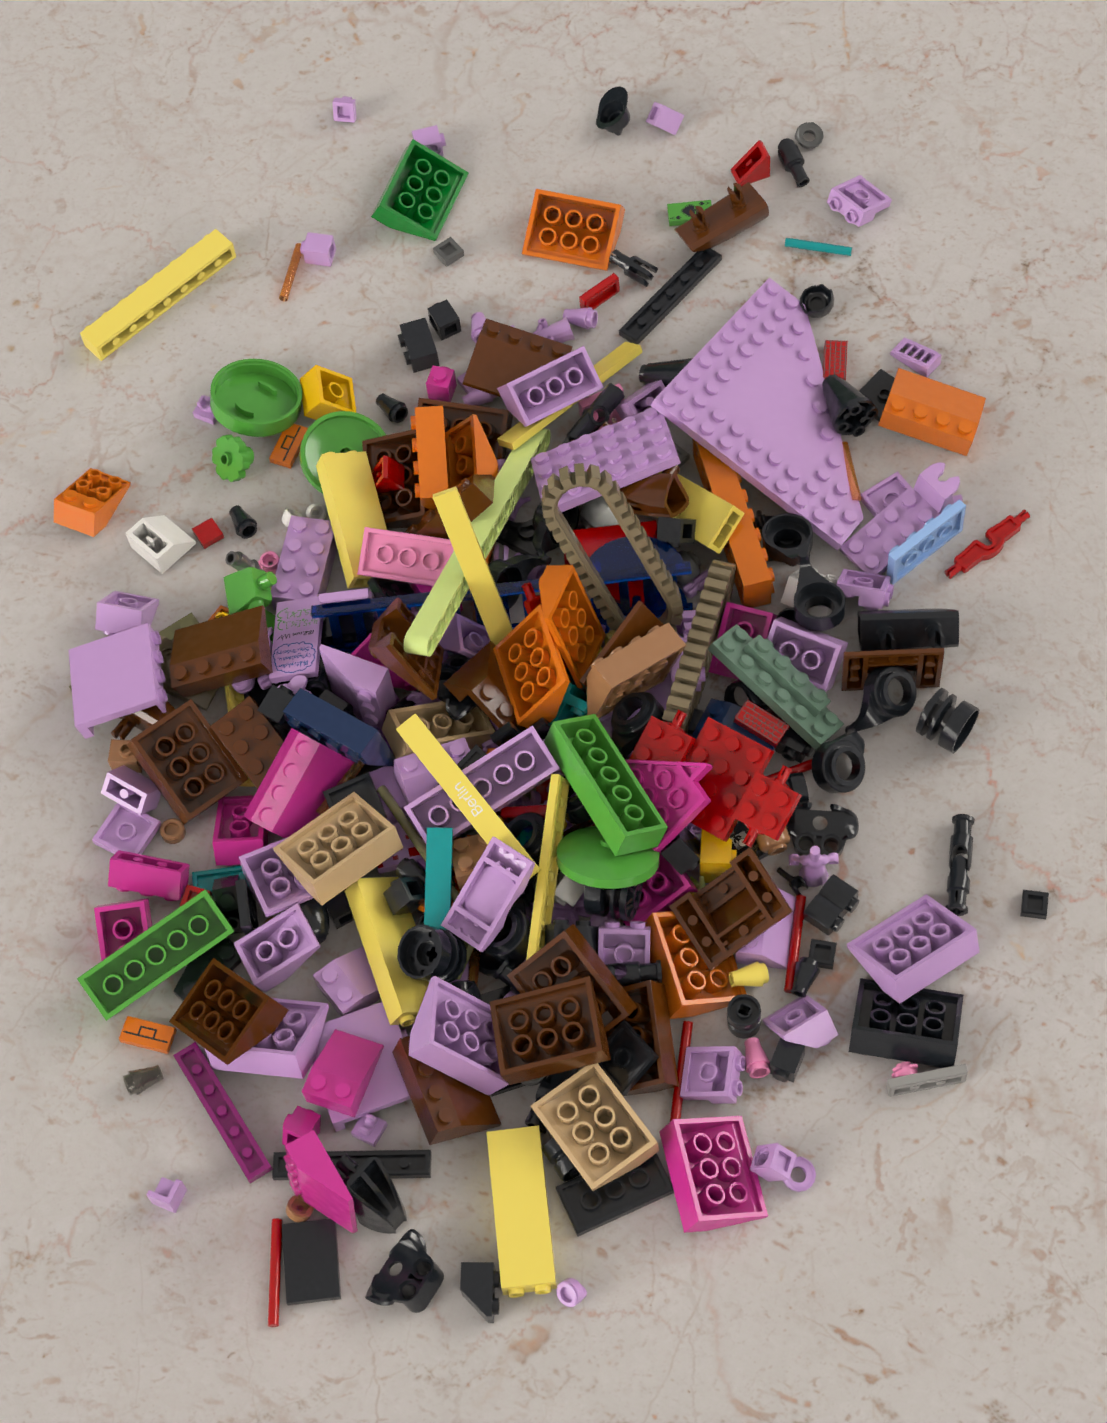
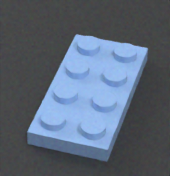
(926, 541)

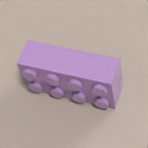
(304, 560)

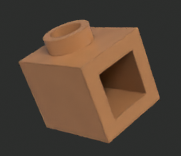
(121, 755)

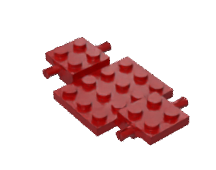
(735, 781)

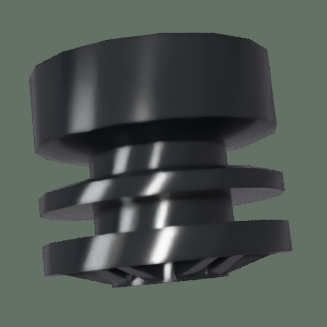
(943, 718)
(620, 902)
(431, 952)

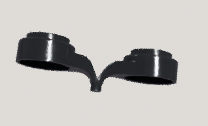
(519, 566)
(811, 586)
(874, 710)
(625, 737)
(516, 943)

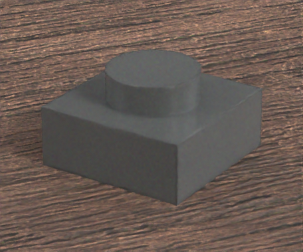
(448, 251)

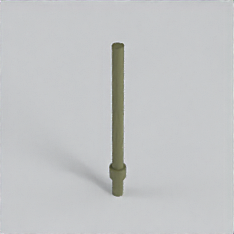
(408, 828)

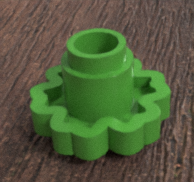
(232, 458)

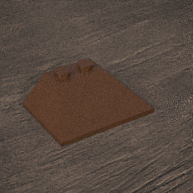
(388, 647)
(923, 662)
(485, 686)
(731, 909)

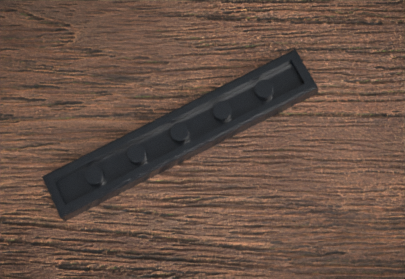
(669, 295)
(396, 1162)

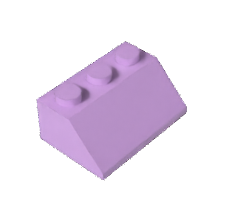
(415, 778)
(772, 945)

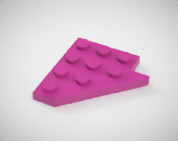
(673, 791)

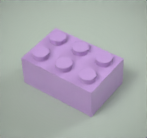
(809, 651)

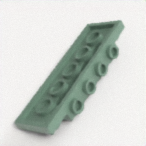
(778, 684)

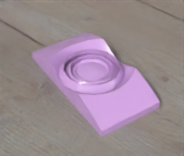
(489, 894)

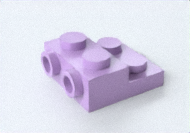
(858, 200)
(872, 589)
(624, 943)
(712, 1074)

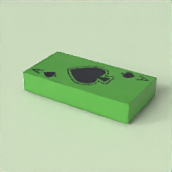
(679, 212)

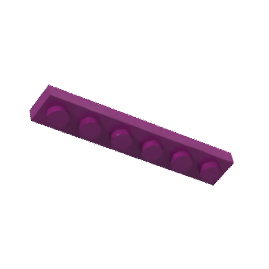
(223, 1112)

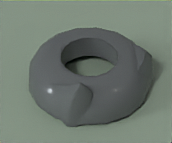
(809, 127)

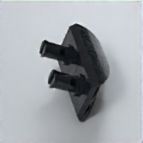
(908, 629)
(373, 1194)

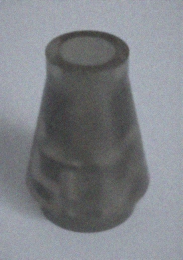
(141, 1079)

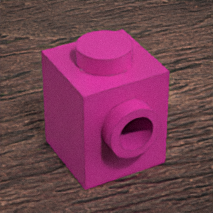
(441, 383)
(299, 1124)

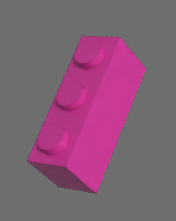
(148, 875)

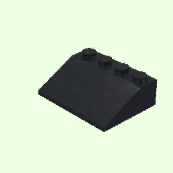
(915, 1031)

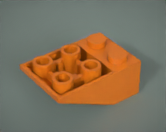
(89, 502)

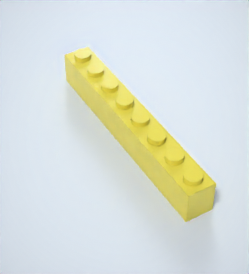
(158, 294)

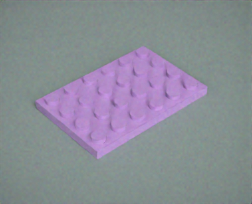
(626, 450)

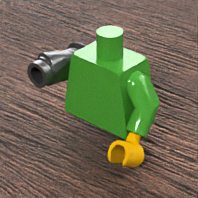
(247, 586)

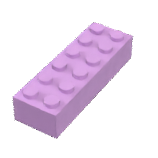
(498, 777)

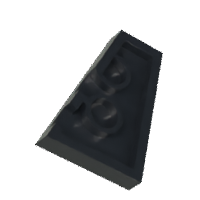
(223, 952)

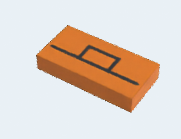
(288, 446)
(147, 1035)

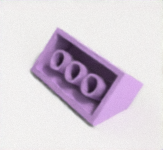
(551, 387)

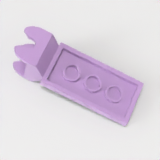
(903, 516)

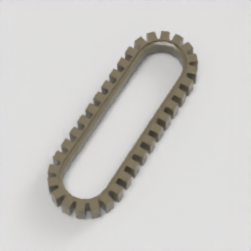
(631, 527)
(702, 634)

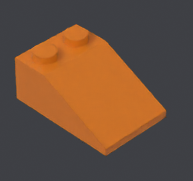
(468, 452)

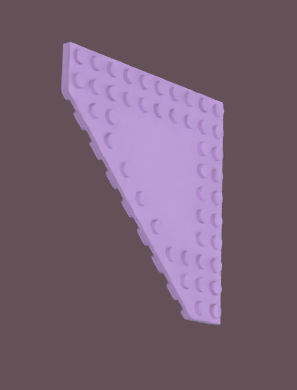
(764, 413)

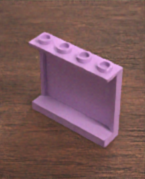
(116, 677)
(386, 1083)

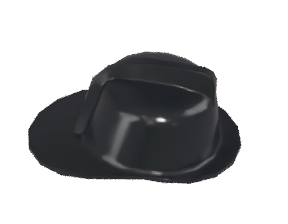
(613, 111)

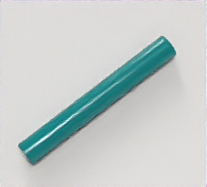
(817, 246)

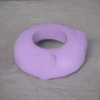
(810, 1175)

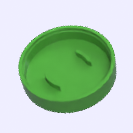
(255, 397)

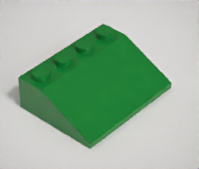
(420, 192)

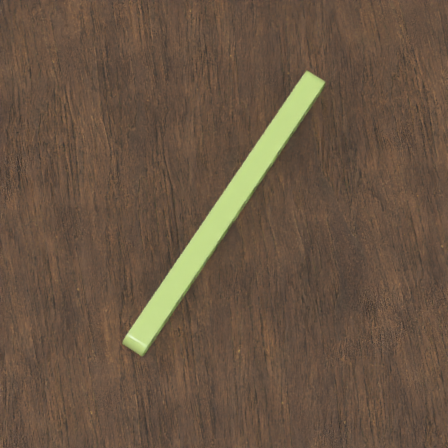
(451, 584)

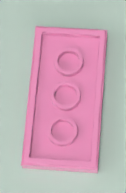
(403, 556)

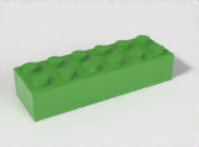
(605, 784)
(155, 954)

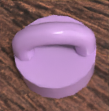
(570, 1292)

